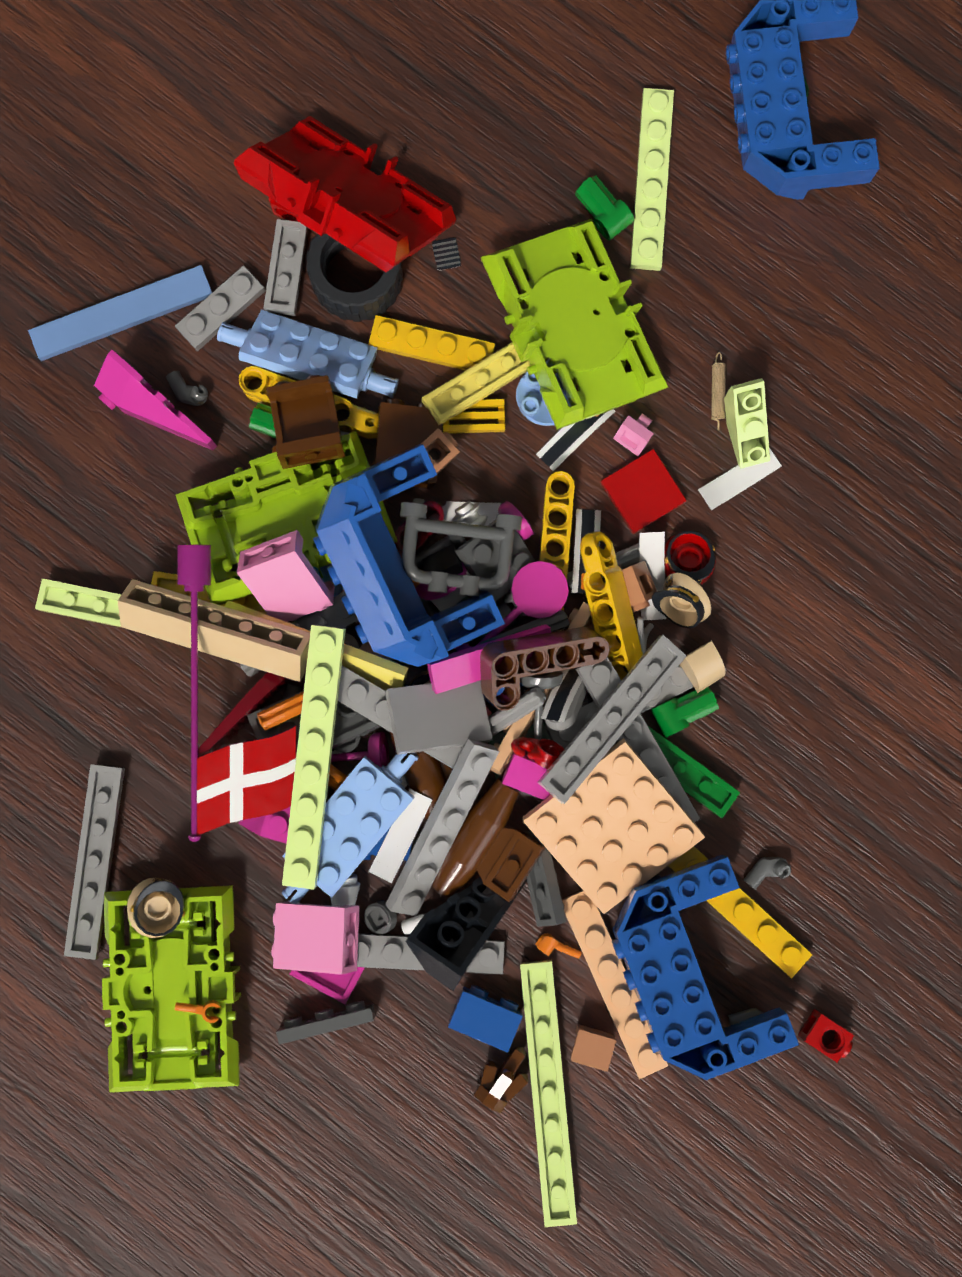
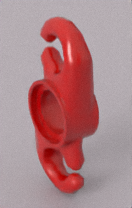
(542, 751)

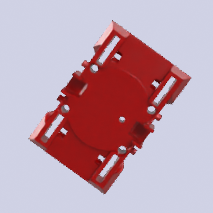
(336, 194)

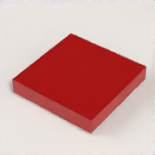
(643, 491)

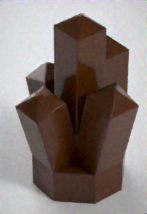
(499, 1088)

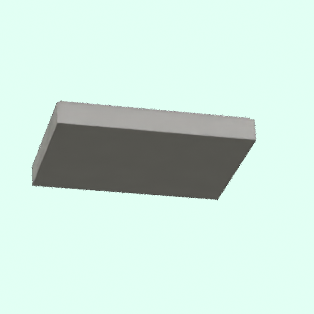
(437, 720)

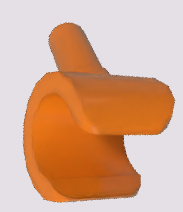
(547, 943)
(199, 1009)

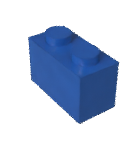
(486, 1018)

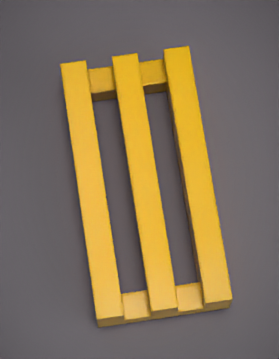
(479, 428)

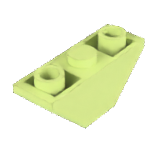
(748, 422)

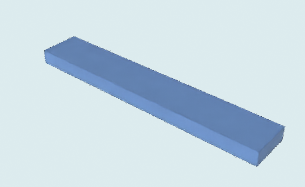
(120, 313)

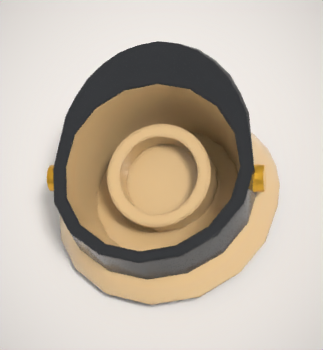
(682, 601)
(155, 907)

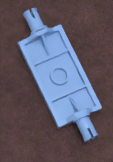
(308, 351)
(358, 819)

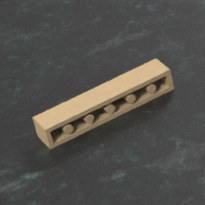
(220, 630)

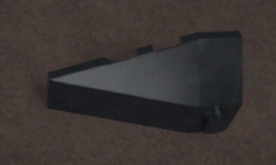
(456, 932)

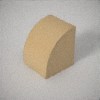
(703, 666)

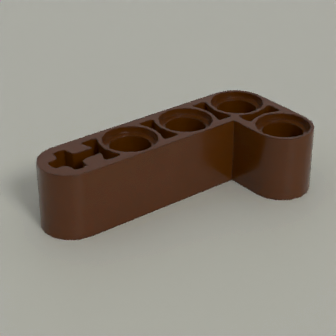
(580, 649)

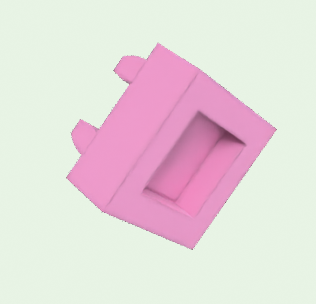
(634, 434)

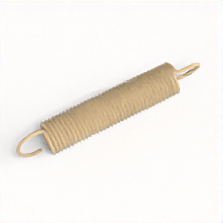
(718, 390)

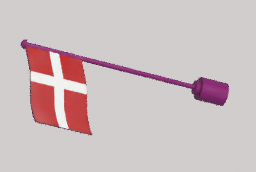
(243, 777)

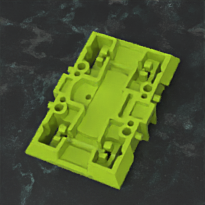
(574, 323)
(265, 507)
(179, 970)

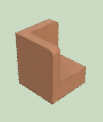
(593, 1047)

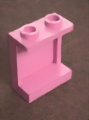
(284, 578)
(315, 938)

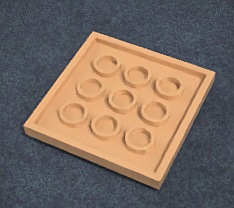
(615, 828)

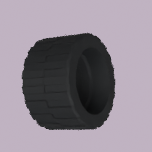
(343, 304)

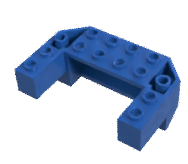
(773, 100)
(373, 570)
(671, 982)

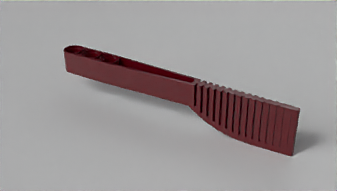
(270, 682)

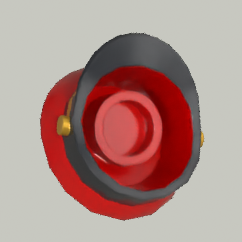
(690, 555)

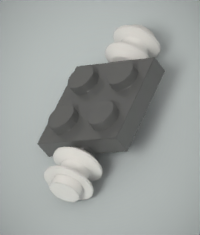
(482, 555)

